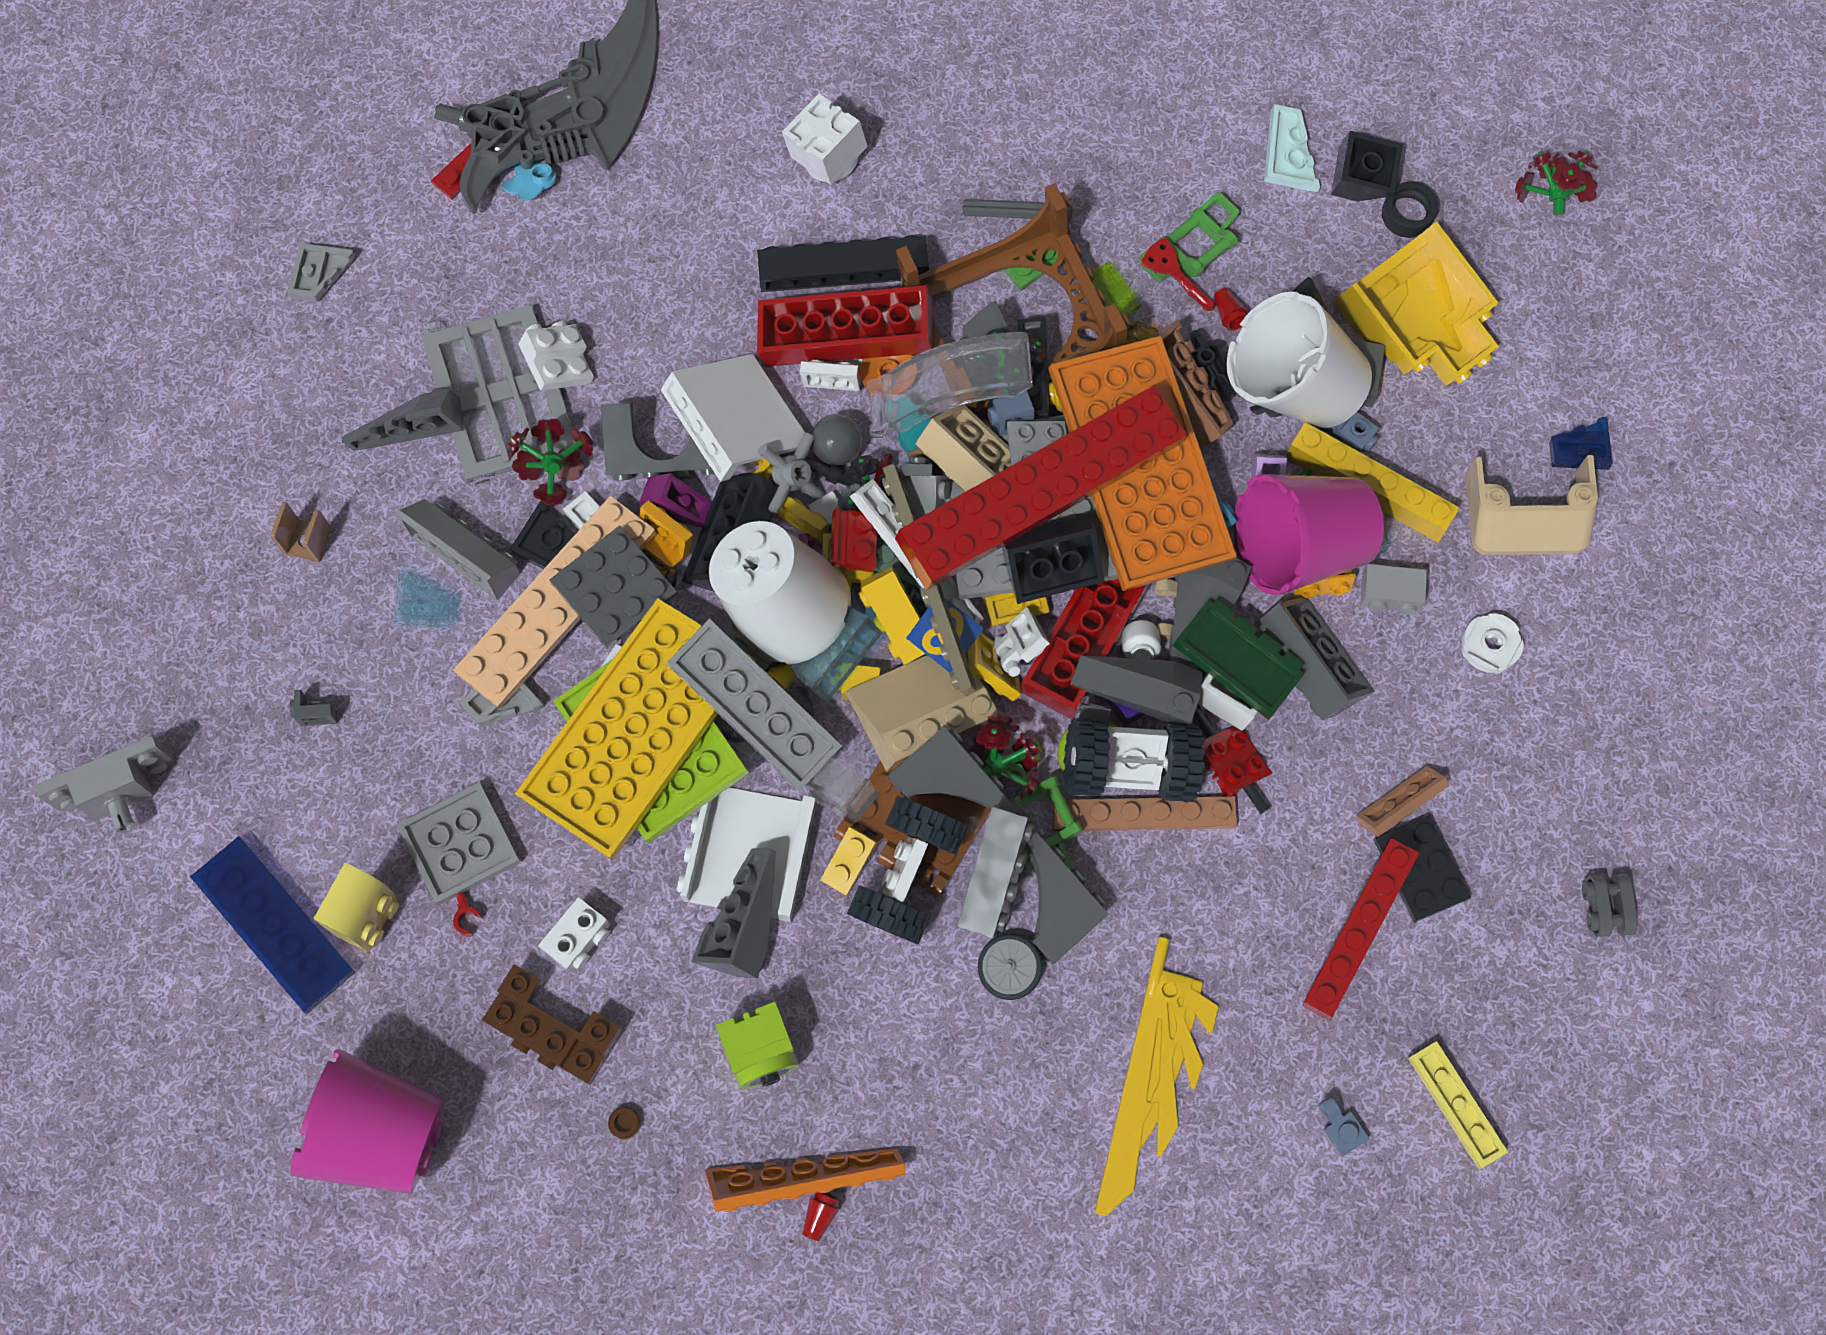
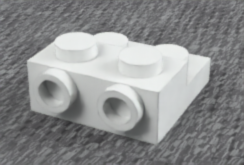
(556, 356)

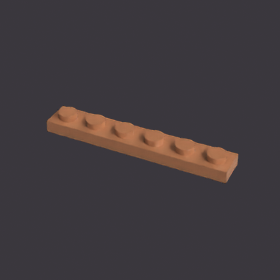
(1150, 814)

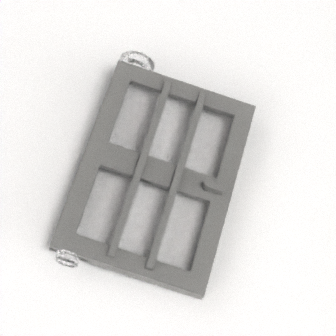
(494, 388)

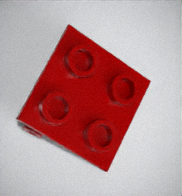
(1234, 760)

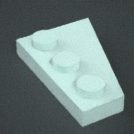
(1287, 151)

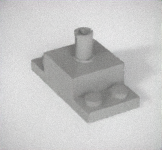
(109, 782)

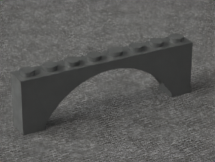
(1065, 905)

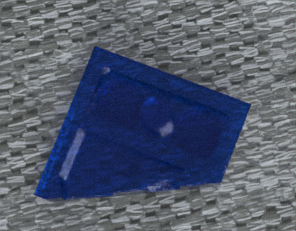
(1571, 448)

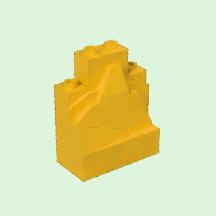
(1424, 308)

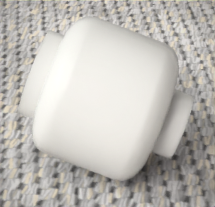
(1141, 640)

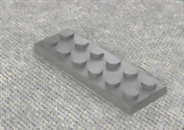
(754, 704)

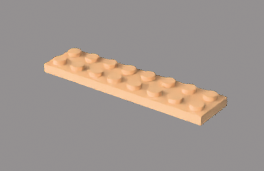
(540, 614)

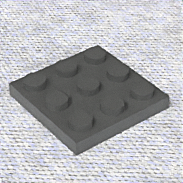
(612, 586)

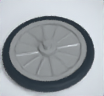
(1010, 967)

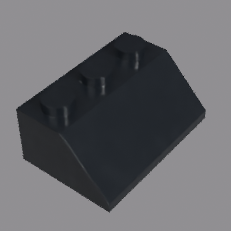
(1054, 559)

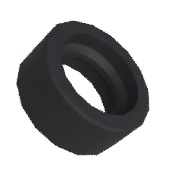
(1406, 228)

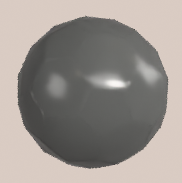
(837, 439)

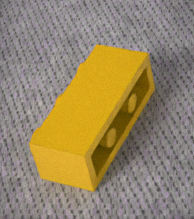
(893, 611)

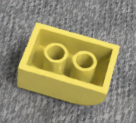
(357, 908)

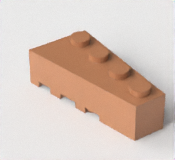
(1203, 405)

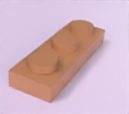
(1402, 801)

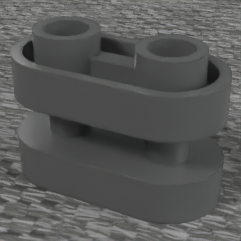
(1600, 918)

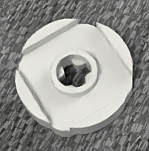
(1507, 636)

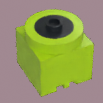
(758, 1047)

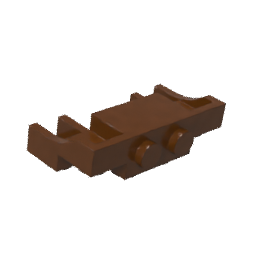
(553, 1040)

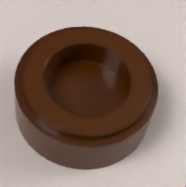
(624, 1123)

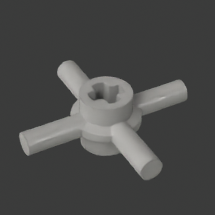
(791, 472)

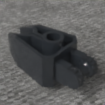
(1212, 359)

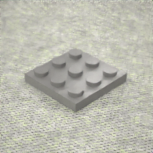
(458, 843)

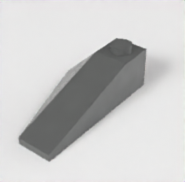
(1198, 587)
(1148, 686)
(741, 930)

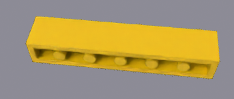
(1396, 494)

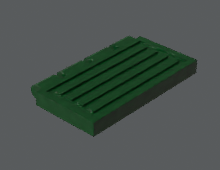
(1239, 658)

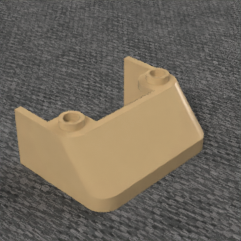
(1531, 528)

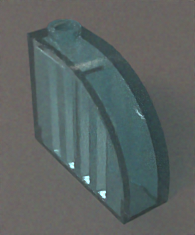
(832, 667)

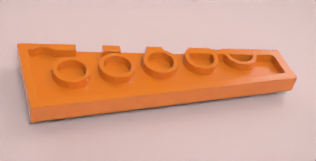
(737, 1188)

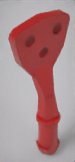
(1172, 268)

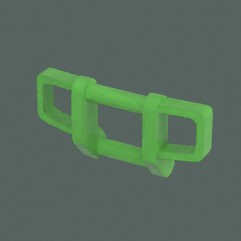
(1220, 235)
(1051, 787)

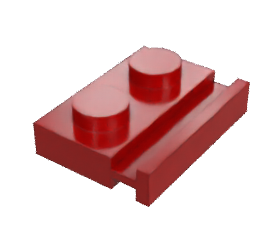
(853, 541)

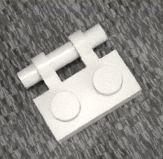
(1023, 641)

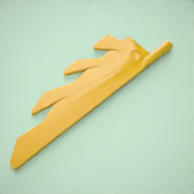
(1154, 1065)

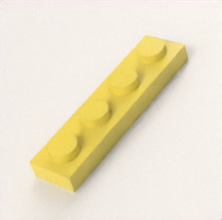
(1458, 1105)

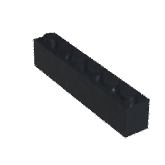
(837, 263)

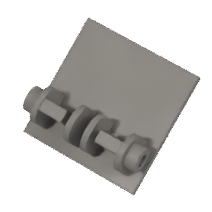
(1031, 436)

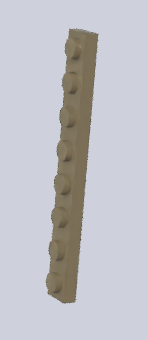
(942, 619)

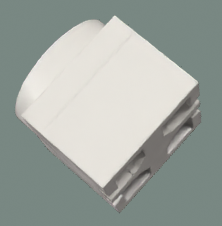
(825, 140)

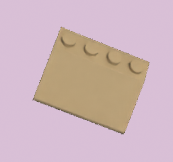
(912, 705)

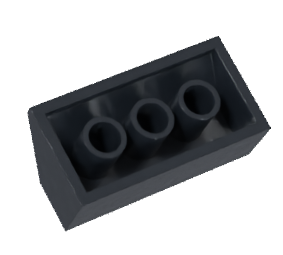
(734, 504)

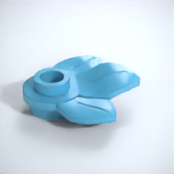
(530, 182)

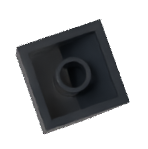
(1366, 168)

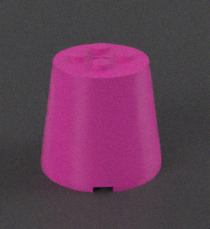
(1305, 529)
(367, 1128)

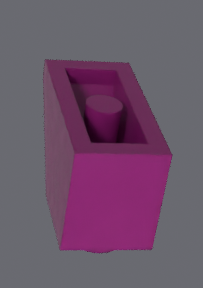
(677, 499)

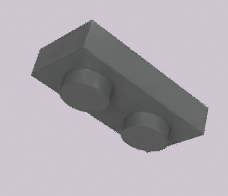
(917, 467)

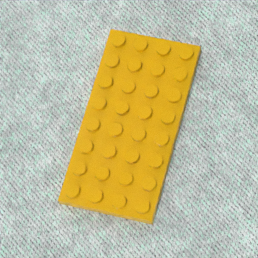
(622, 738)

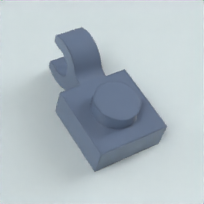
(1343, 1129)

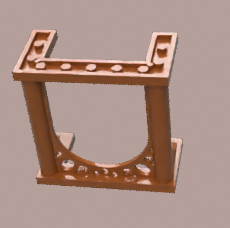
(1042, 233)

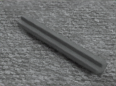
(1003, 209)

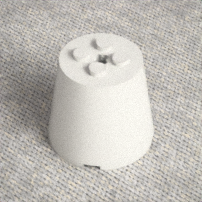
(1298, 362)
(779, 592)

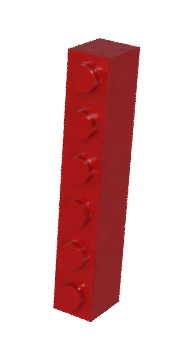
(1360, 929)

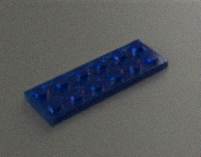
(273, 925)

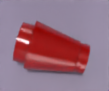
(1229, 309)
(819, 1214)

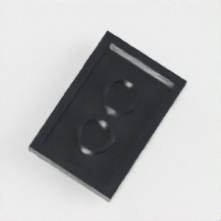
(1433, 879)

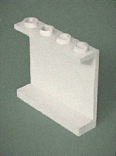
(732, 412)
(727, 833)

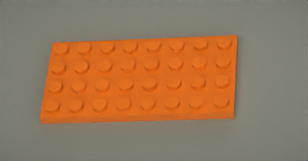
(1166, 512)

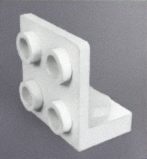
(832, 374)

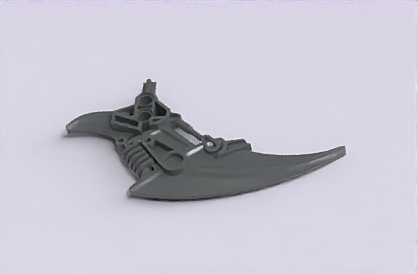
(590, 116)

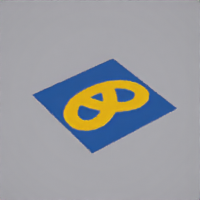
(929, 642)

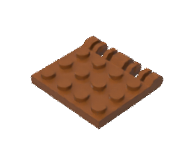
(876, 815)

